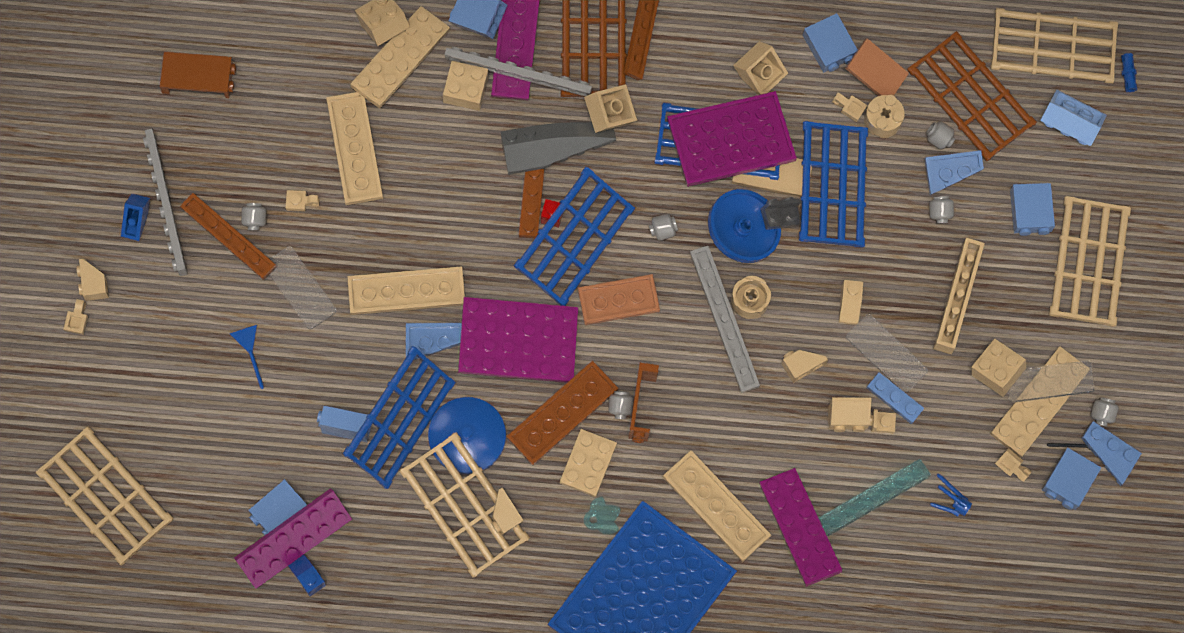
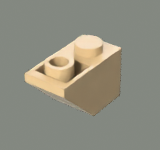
(93, 282)

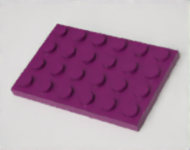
(731, 138)
(518, 340)

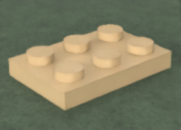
(588, 463)

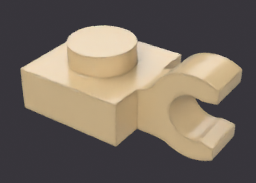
(852, 107)
(299, 200)
(76, 320)
(1010, 464)

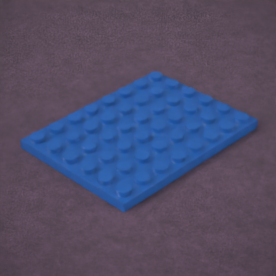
(645, 582)

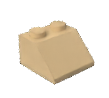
(761, 68)
(849, 414)

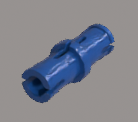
(1129, 72)

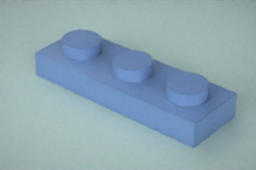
(895, 398)

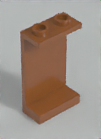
(197, 73)
(648, 373)

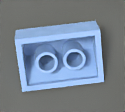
(1073, 118)

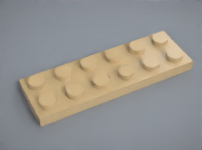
(400, 57)
(354, 148)
(406, 290)
(1029, 418)
(716, 506)

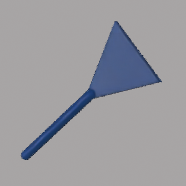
(246, 339)

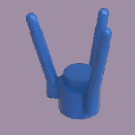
(961, 503)

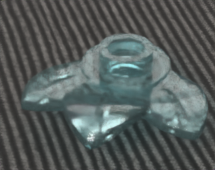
(605, 516)

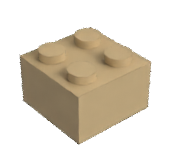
(382, 20)
(465, 85)
(610, 108)
(998, 367)

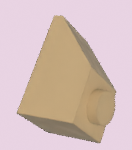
(850, 302)
(802, 363)
(504, 513)

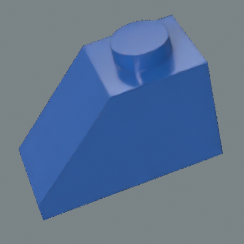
(134, 216)
(307, 575)

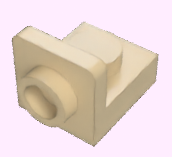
(882, 422)

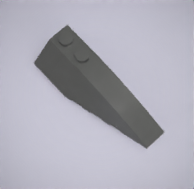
(544, 144)

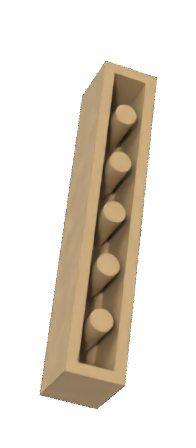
(958, 296)

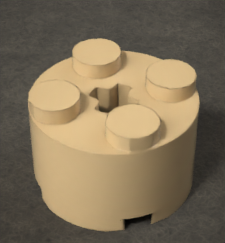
(880, 125)
(740, 297)

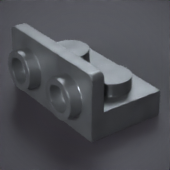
(781, 213)

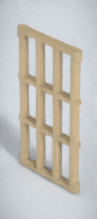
(1033, 69)
(1078, 276)
(109, 515)
(468, 526)

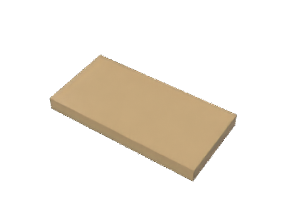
(788, 183)

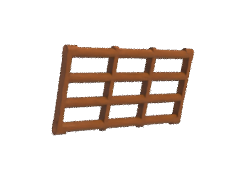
(602, 55)
(967, 76)

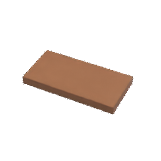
(618, 299)

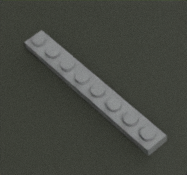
(527, 73)
(166, 209)
(724, 319)

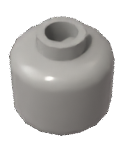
(940, 135)
(941, 209)
(253, 216)
(663, 226)
(621, 404)
(1104, 411)

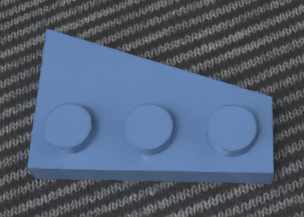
(949, 169)
(432, 336)
(1113, 452)

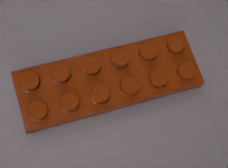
(562, 413)

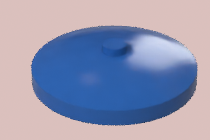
(739, 227)
(478, 427)

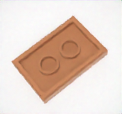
(876, 69)

